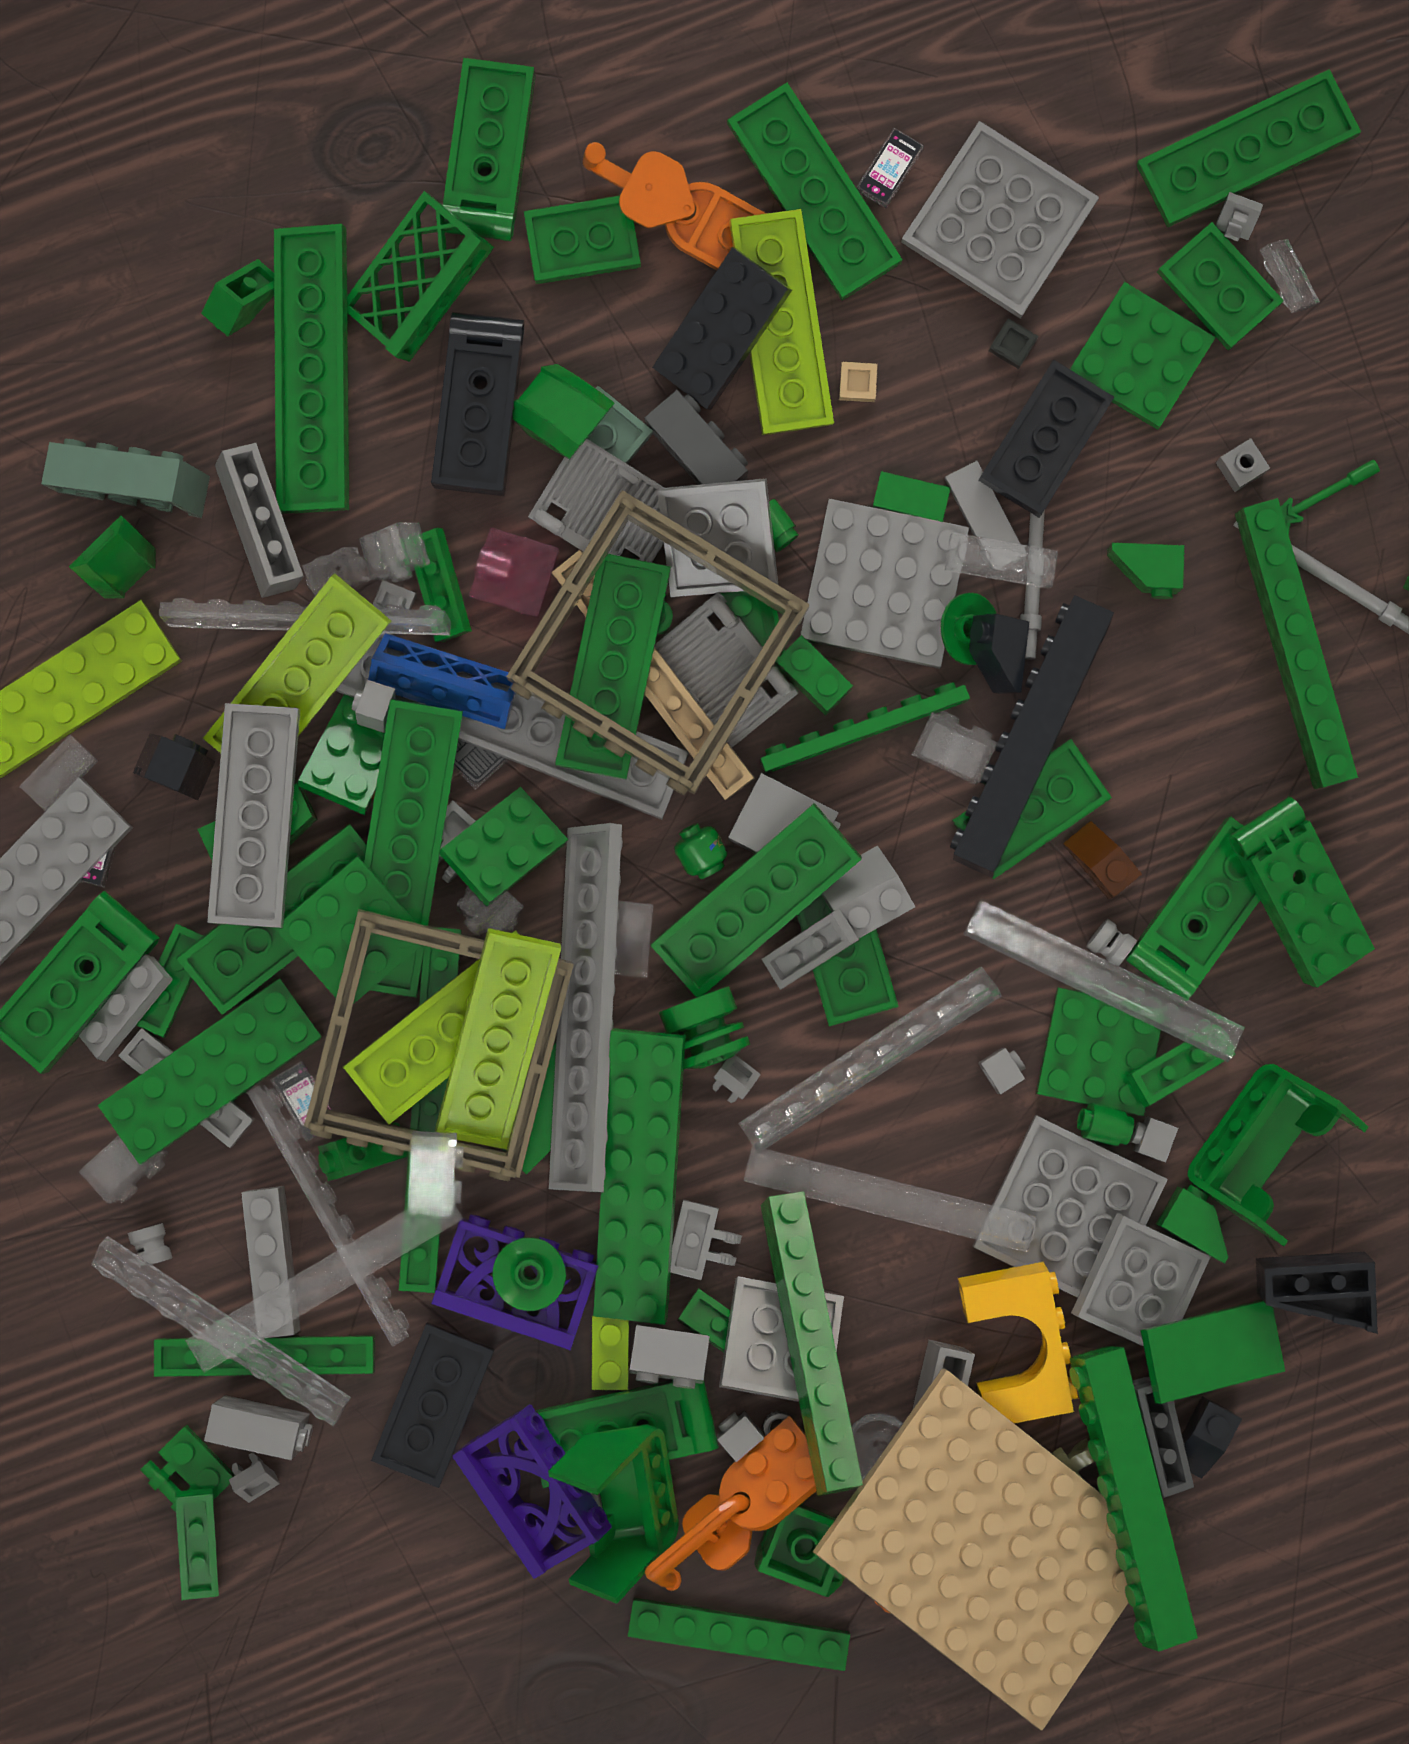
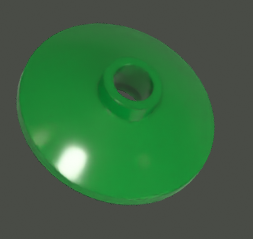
(960, 614)
(518, 1288)

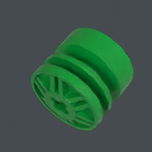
(705, 1028)

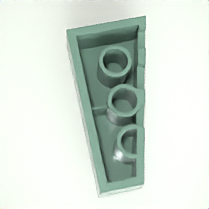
(125, 476)

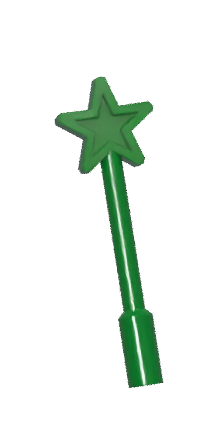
(1353, 478)

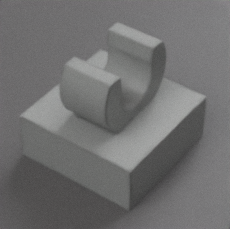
(1238, 217)
(393, 594)
(737, 1077)
(254, 1480)

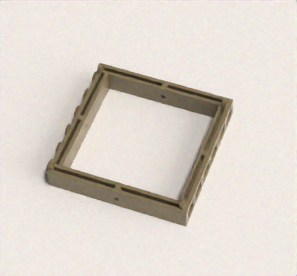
(590, 721)
(395, 1138)

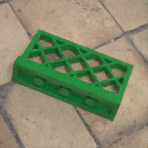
(443, 288)

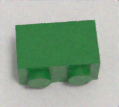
(813, 675)

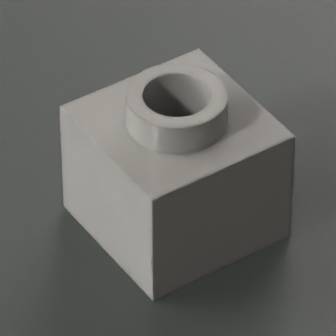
(1236, 474)
(373, 705)
(1003, 1069)
(1153, 1138)
(739, 1435)

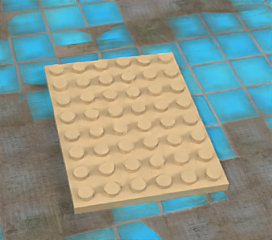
(984, 1549)

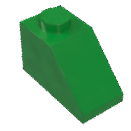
(239, 297)
(1151, 567)
(1194, 1221)

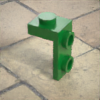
(343, 1159)

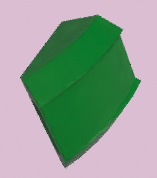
(560, 409)
(115, 560)
(789, 1555)

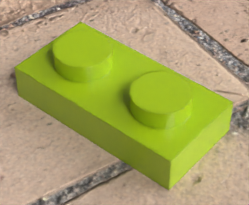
(610, 1354)

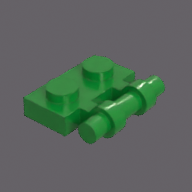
(193, 1462)

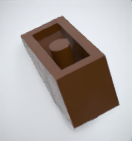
(1102, 860)

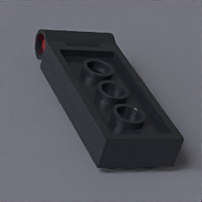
(475, 422)

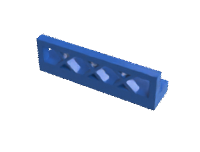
(441, 684)

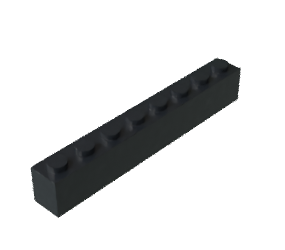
(1032, 737)

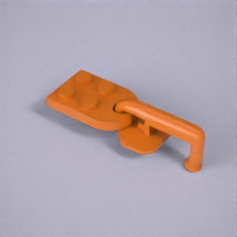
(661, 195)
(720, 1526)

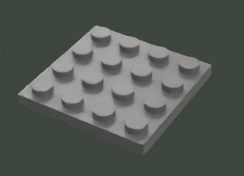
(999, 219)
(881, 583)
(1075, 1197)

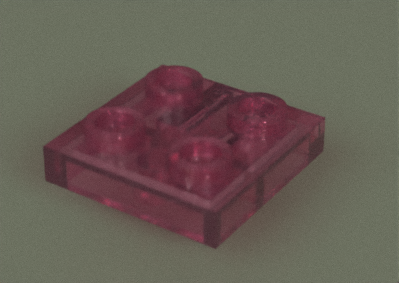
(514, 572)

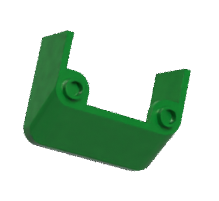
(1256, 1138)
(639, 1500)

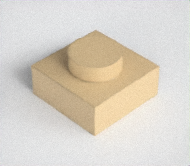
(858, 382)

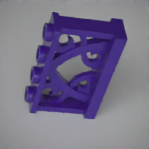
(468, 1299)
(528, 1536)

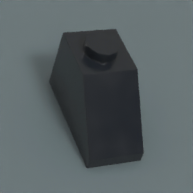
(1000, 650)
(1208, 1435)

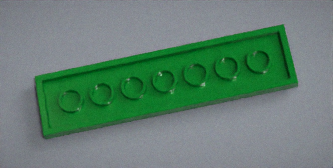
(311, 369)
(411, 816)
(640, 1176)

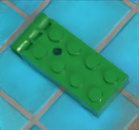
(490, 135)
(1213, 894)
(1311, 909)
(60, 996)
(677, 1411)

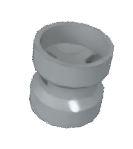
(1118, 947)
(150, 1244)

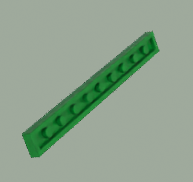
(420, 1264)

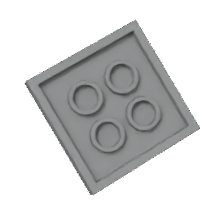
(729, 517)
(1139, 1280)
(756, 1341)

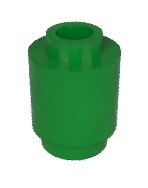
(782, 526)
(1105, 1124)

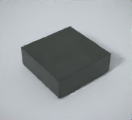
(1013, 343)

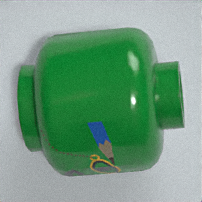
(700, 851)

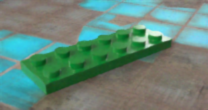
(1248, 148)
(810, 178)
(614, 658)
(756, 901)
(240, 958)
(209, 1072)

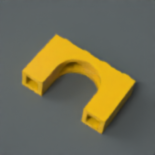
(1026, 1293)

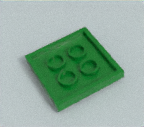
(1142, 355)
(325, 922)
(1093, 1051)

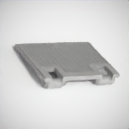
(587, 490)
(717, 661)

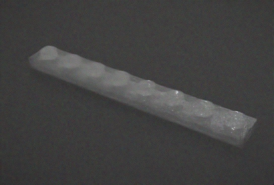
(257, 616)
(1104, 981)
(870, 1059)
(321, 1199)
(890, 1199)
(315, 1285)
(196, 1314)

